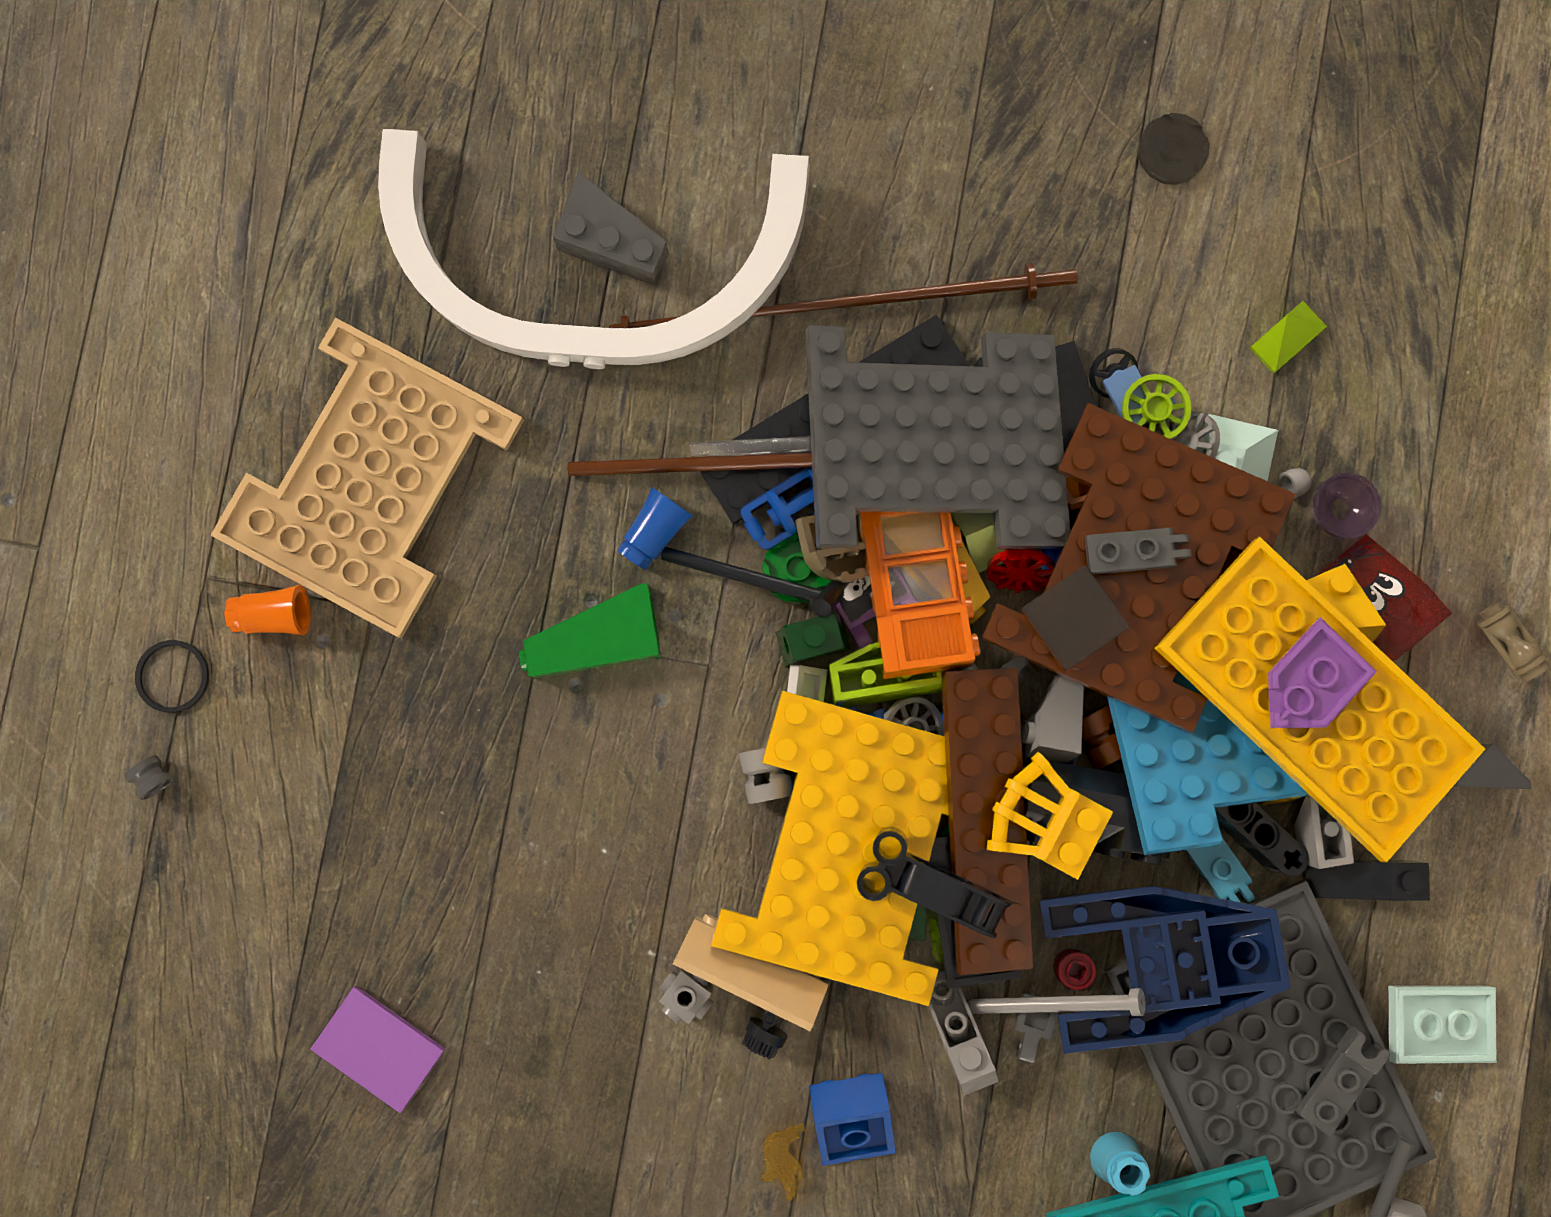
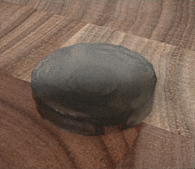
(1173, 148)

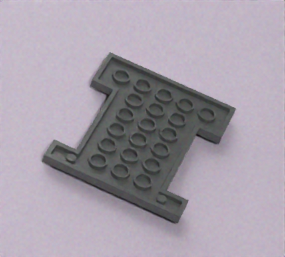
(939, 439)

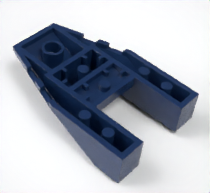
(1186, 953)

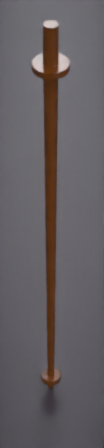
(1029, 281)

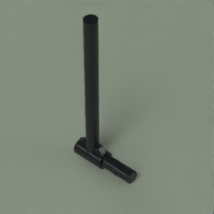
(821, 599)

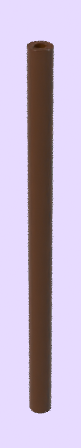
(690, 464)

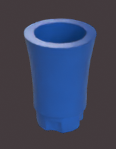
(653, 529)

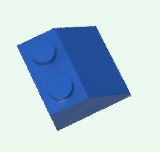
(852, 1118)

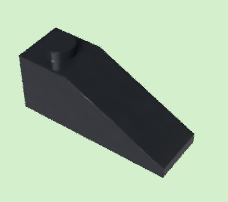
(1371, 880)

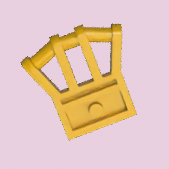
(1070, 831)

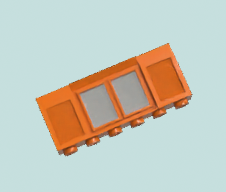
(918, 592)

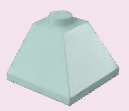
(1245, 445)

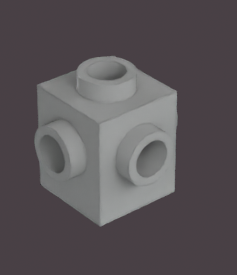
(696, 986)

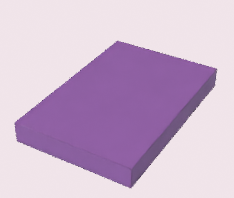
(378, 1049)

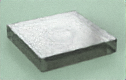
(1075, 618)

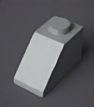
(1322, 836)

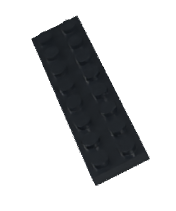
(735, 488)

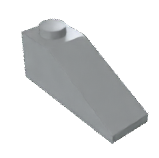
(1056, 722)

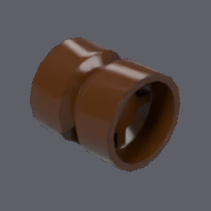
(1100, 737)

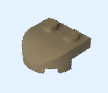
(832, 563)

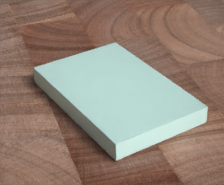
(1442, 1024)

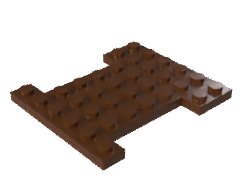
(1143, 485)

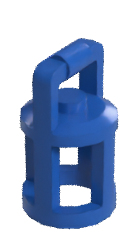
(780, 511)

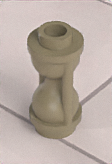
(1522, 656)

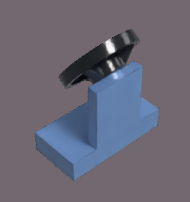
(1118, 380)

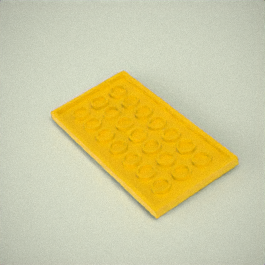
(1379, 758)

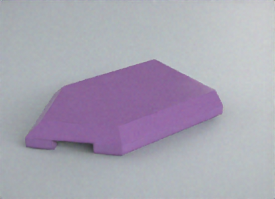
(1315, 679)

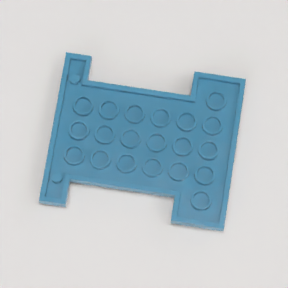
(1183, 776)

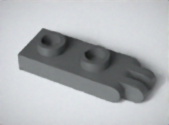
(1134, 550)

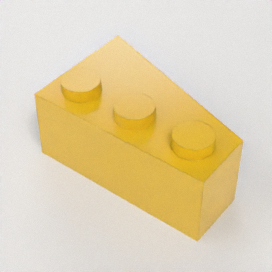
(1349, 599)

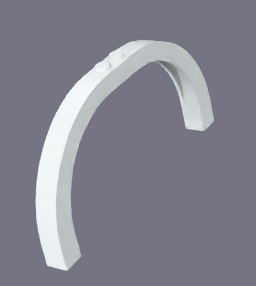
(403, 218)

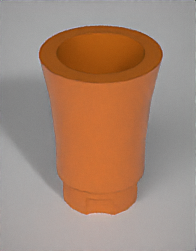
(270, 612)

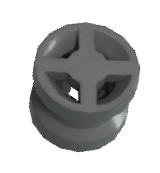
(149, 777)

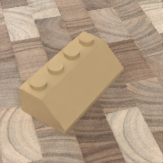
(773, 987)

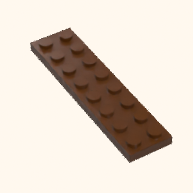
(981, 755)

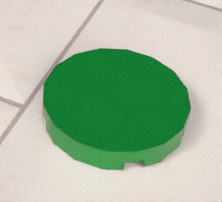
(788, 563)

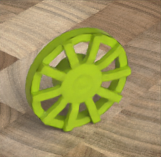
(1158, 406)

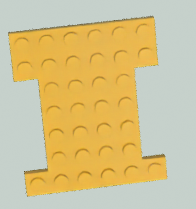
(848, 787)

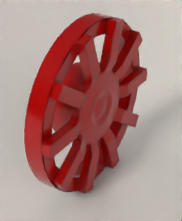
(1020, 569)

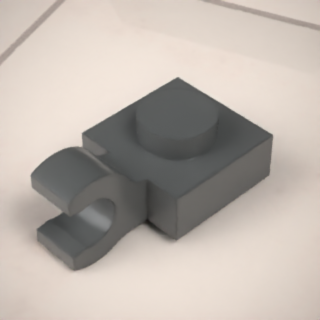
(1033, 1027)

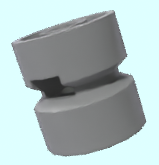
(757, 787)

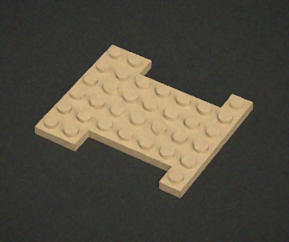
(366, 481)

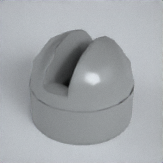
(1296, 481)

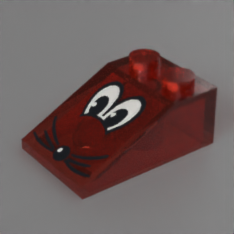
(1396, 593)

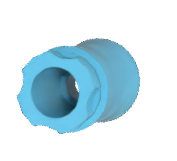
(1111, 1155)

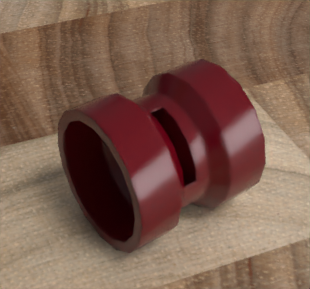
(1068, 966)

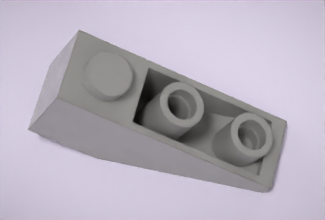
(961, 1037)

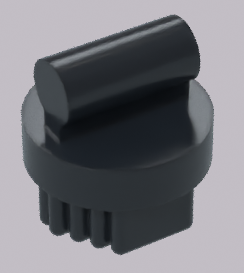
(764, 1036)

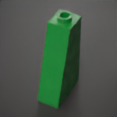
(601, 636)

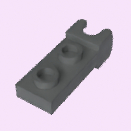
(1342, 1081)

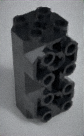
(1106, 789)

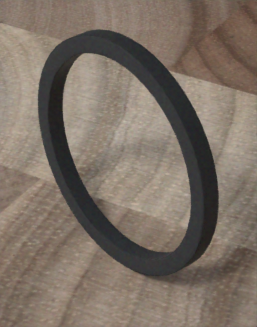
(139, 669)

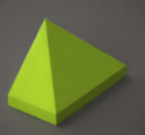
(1288, 337)

